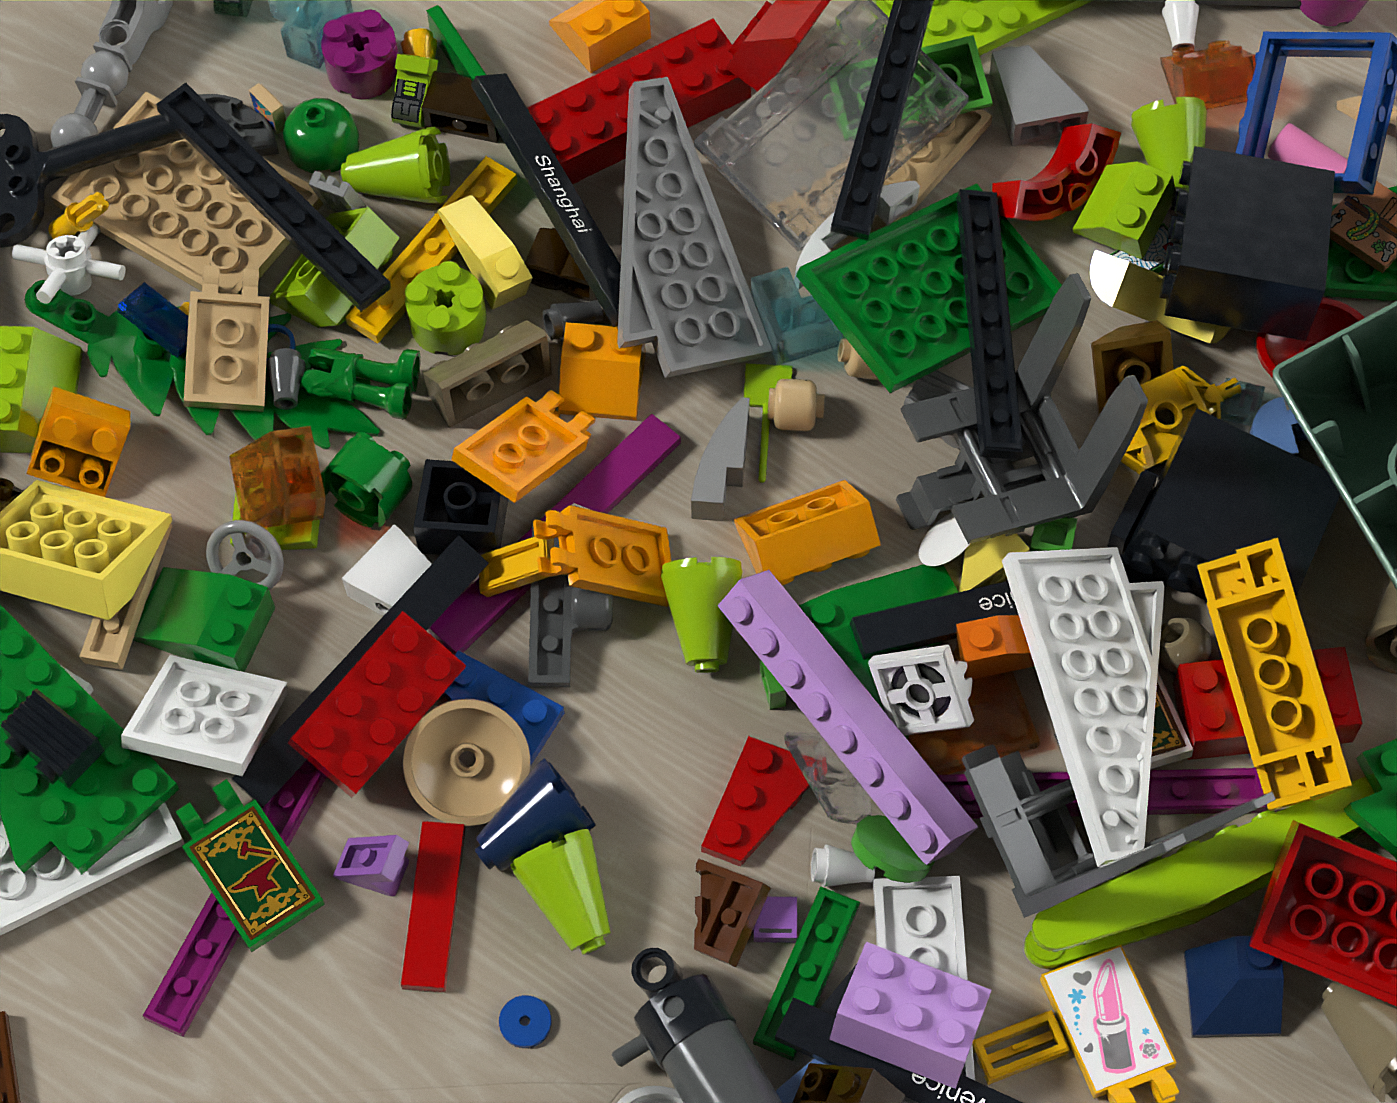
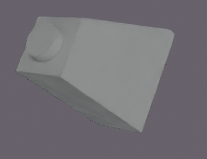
(1033, 96)

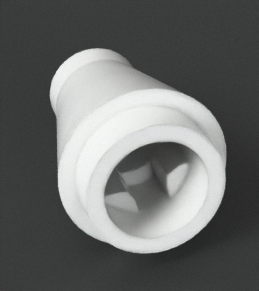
(1181, 22)
(838, 867)

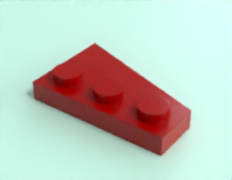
(756, 798)

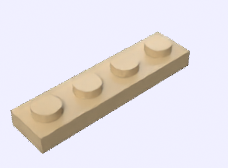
(111, 639)

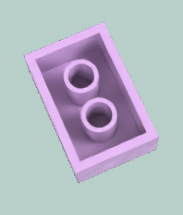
(910, 1014)

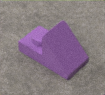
(374, 863)

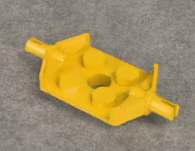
(1181, 393)

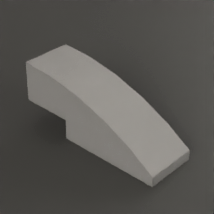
(721, 464)

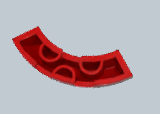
(1065, 180)

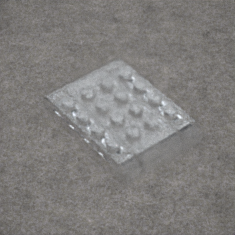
(798, 131)

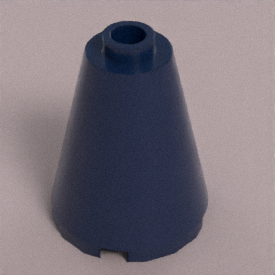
(534, 814)

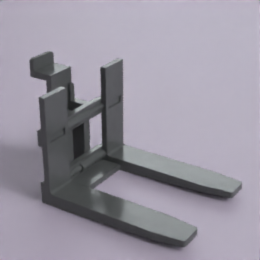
(1066, 482)
(1042, 839)

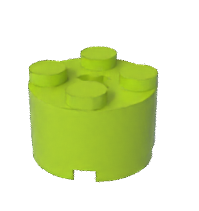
(446, 309)

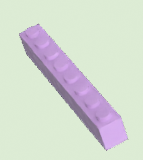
(847, 717)

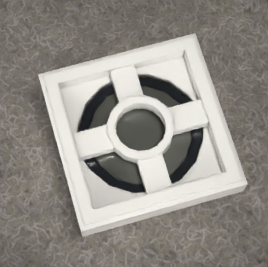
(921, 686)

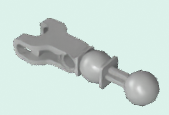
(107, 70)

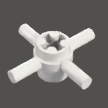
(68, 264)

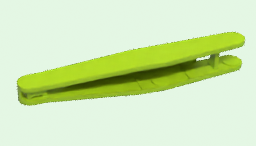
(1182, 886)

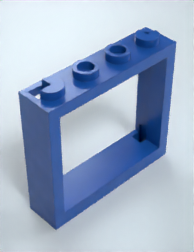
(1374, 107)

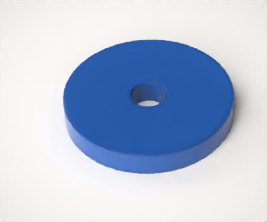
(525, 1007)

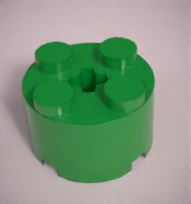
(367, 480)

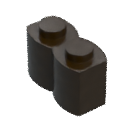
(554, 266)

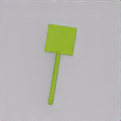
(756, 387)

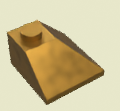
(1128, 351)

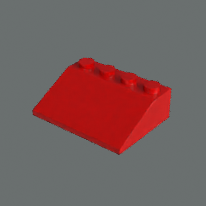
(1332, 912)

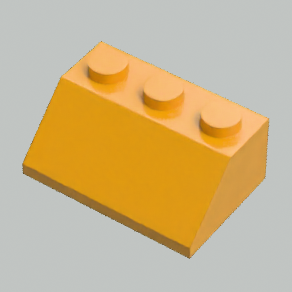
(809, 532)

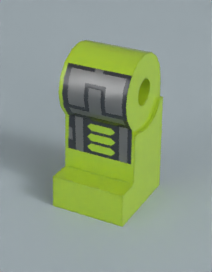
(410, 88)

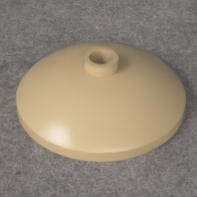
(457, 790)

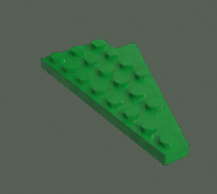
(103, 802)

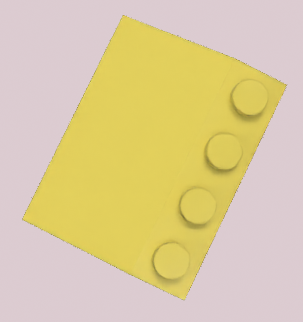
(77, 548)

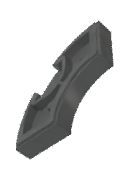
(245, 121)

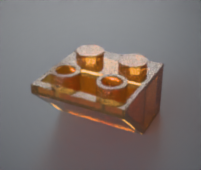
(1211, 74)
(279, 479)

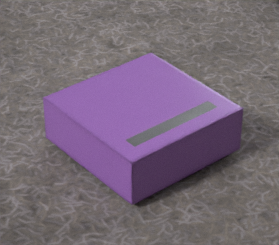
(777, 921)

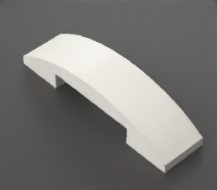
(894, 202)

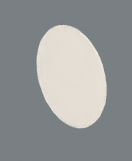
(942, 542)

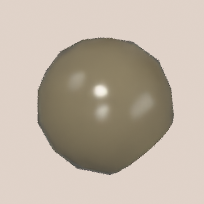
(1183, 642)

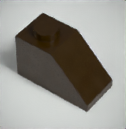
(456, 109)

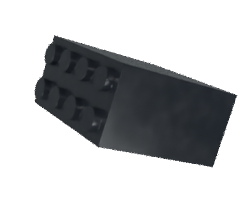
(1248, 243)
(1225, 495)

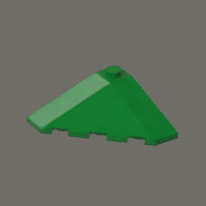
(834, 610)

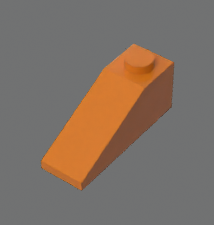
(993, 646)

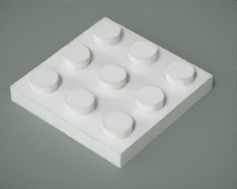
(204, 715)

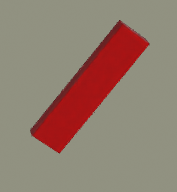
(433, 907)

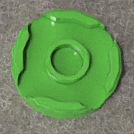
(881, 845)

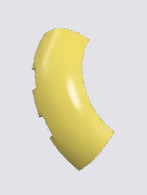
(1138, 293)

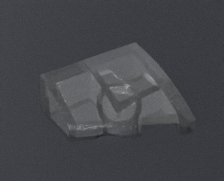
(829, 778)

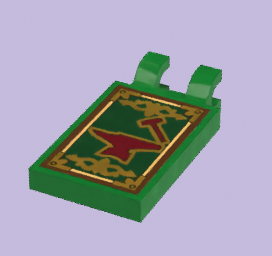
(248, 868)

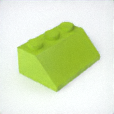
(310, 294)
(28, 371)

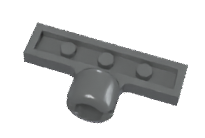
(555, 616)

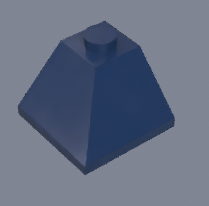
(1233, 990)

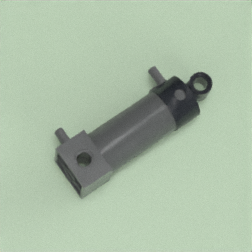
(693, 1037)

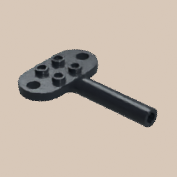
(28, 171)

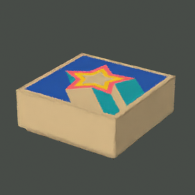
(268, 106)

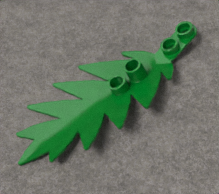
(151, 368)

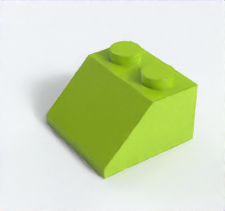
(1127, 207)

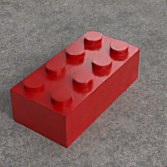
(377, 704)
(1212, 717)

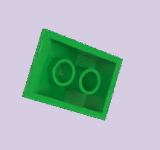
(205, 617)

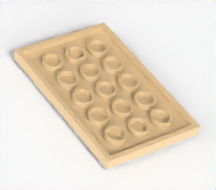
(181, 210)

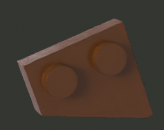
(726, 912)

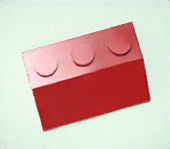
(772, 39)

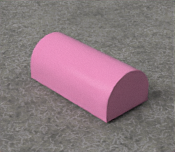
(1300, 148)

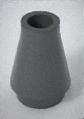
(577, 312)
(285, 375)

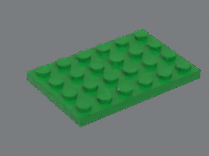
(905, 291)

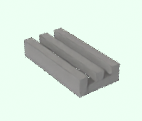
(333, 193)

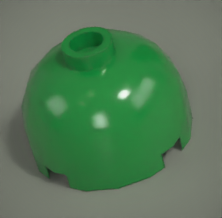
(320, 135)

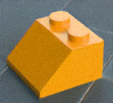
(603, 29)
(599, 374)

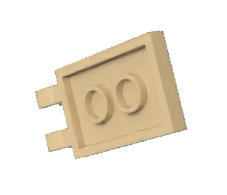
(227, 345)

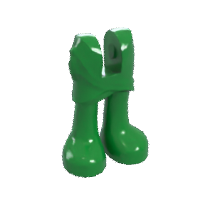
(338, 371)

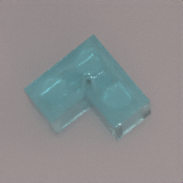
(305, 25)
(792, 323)

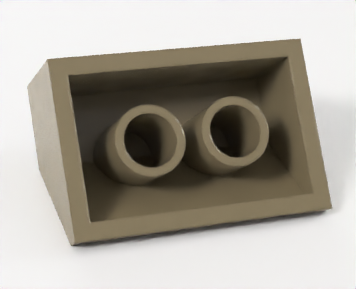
(489, 372)

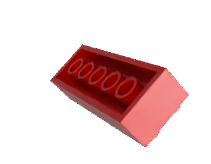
(590, 118)

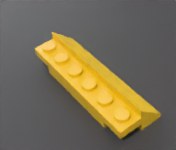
(1274, 675)

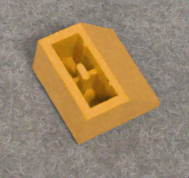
(79, 442)

